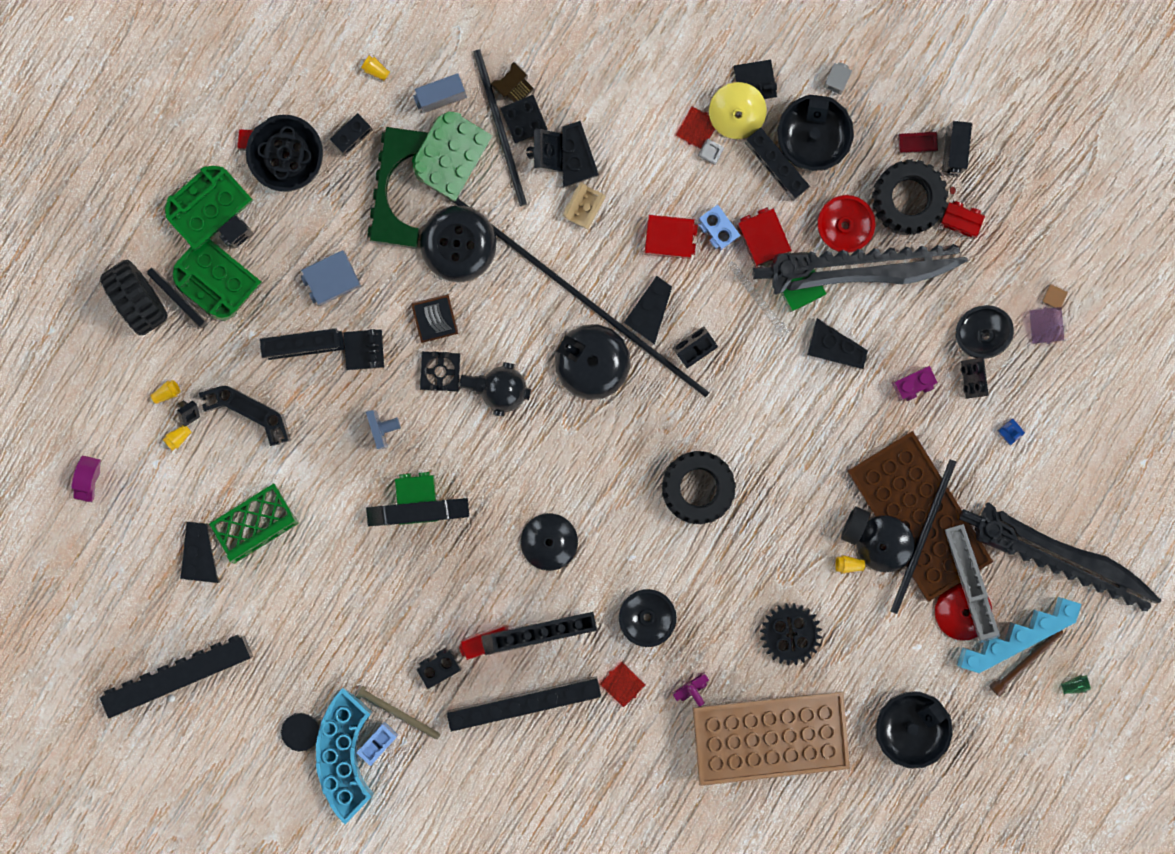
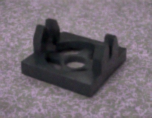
(425, 384)

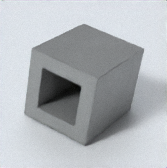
(838, 78)

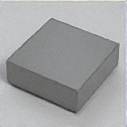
(711, 151)

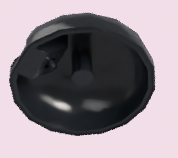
(815, 133)
(592, 362)
(914, 729)

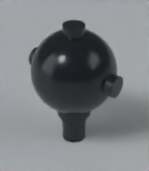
(501, 388)

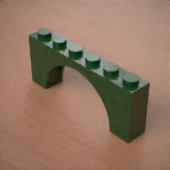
(386, 227)

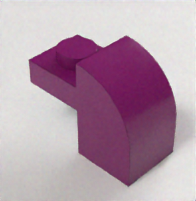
(85, 477)

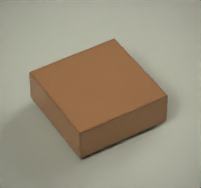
(1054, 296)

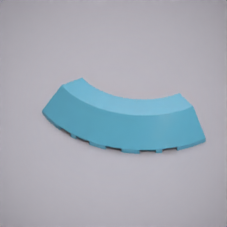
(337, 755)

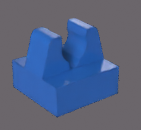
(1011, 431)

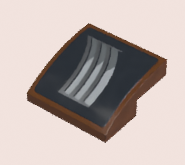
(434, 318)

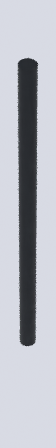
(500, 128)
(923, 536)

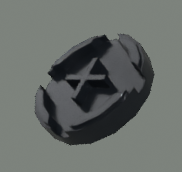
(300, 732)

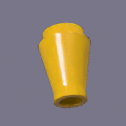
(375, 68)
(167, 391)
(177, 437)
(849, 564)

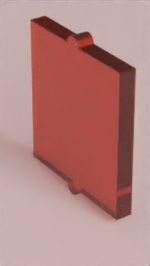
(696, 128)
(622, 684)

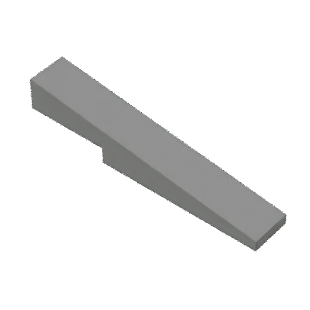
(972, 584)

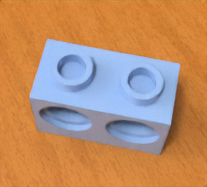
(723, 225)
(377, 743)

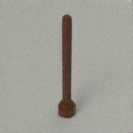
(999, 686)

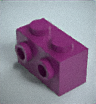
(913, 383)

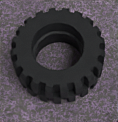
(931, 183)
(133, 297)
(717, 506)

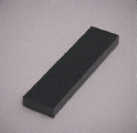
(177, 298)

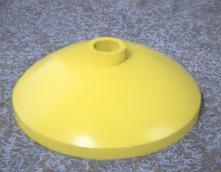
(734, 98)

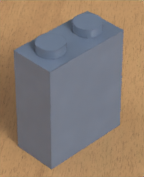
(439, 93)
(330, 278)

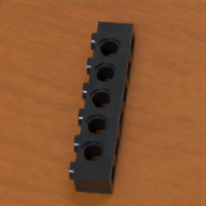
(538, 633)

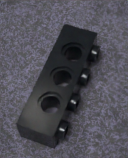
(777, 164)

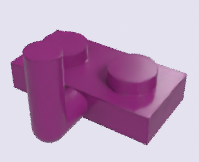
(691, 688)

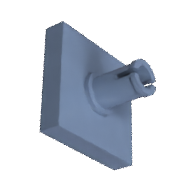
(380, 428)

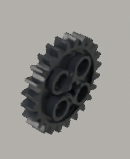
(808, 631)

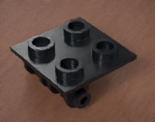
(758, 75)
(523, 118)
(364, 349)
(974, 378)

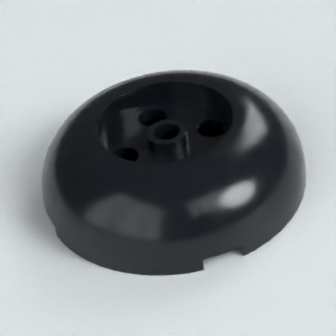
(261, 152)
(471, 262)

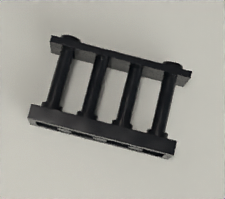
(301, 344)

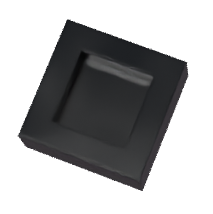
(188, 412)

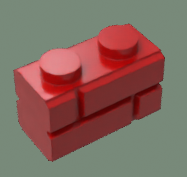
(962, 220)

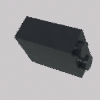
(956, 148)

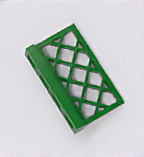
(258, 539)

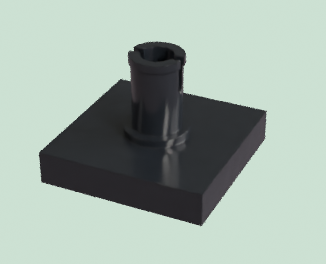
(547, 150)

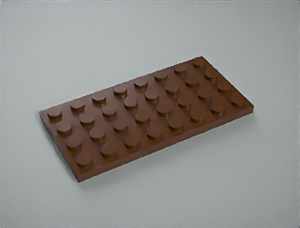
(903, 485)

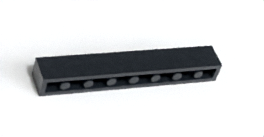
(176, 677)
(523, 703)

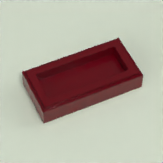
(918, 142)

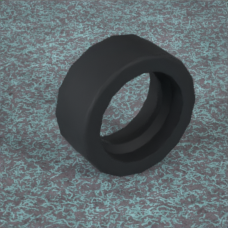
(855, 525)

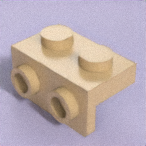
(583, 206)

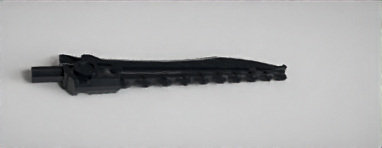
(796, 265)
(1001, 533)

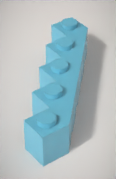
(1021, 637)

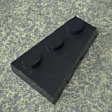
(577, 156)
(649, 310)
(833, 346)
(198, 557)

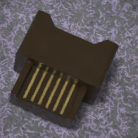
(513, 84)

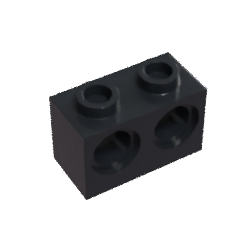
(351, 134)
(235, 232)
(695, 347)
(441, 672)

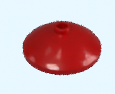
(857, 216)
(950, 615)

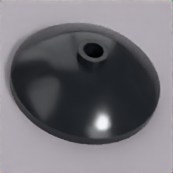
(984, 322)
(549, 527)
(894, 535)
(650, 632)

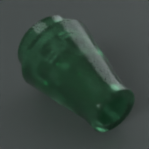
(1076, 685)

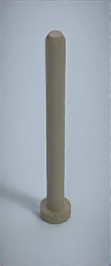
(397, 713)

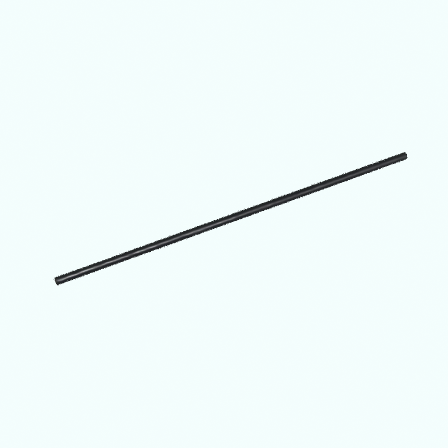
(595, 308)

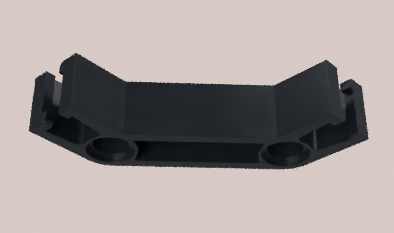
(250, 409)
(417, 512)

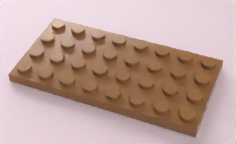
(771, 738)

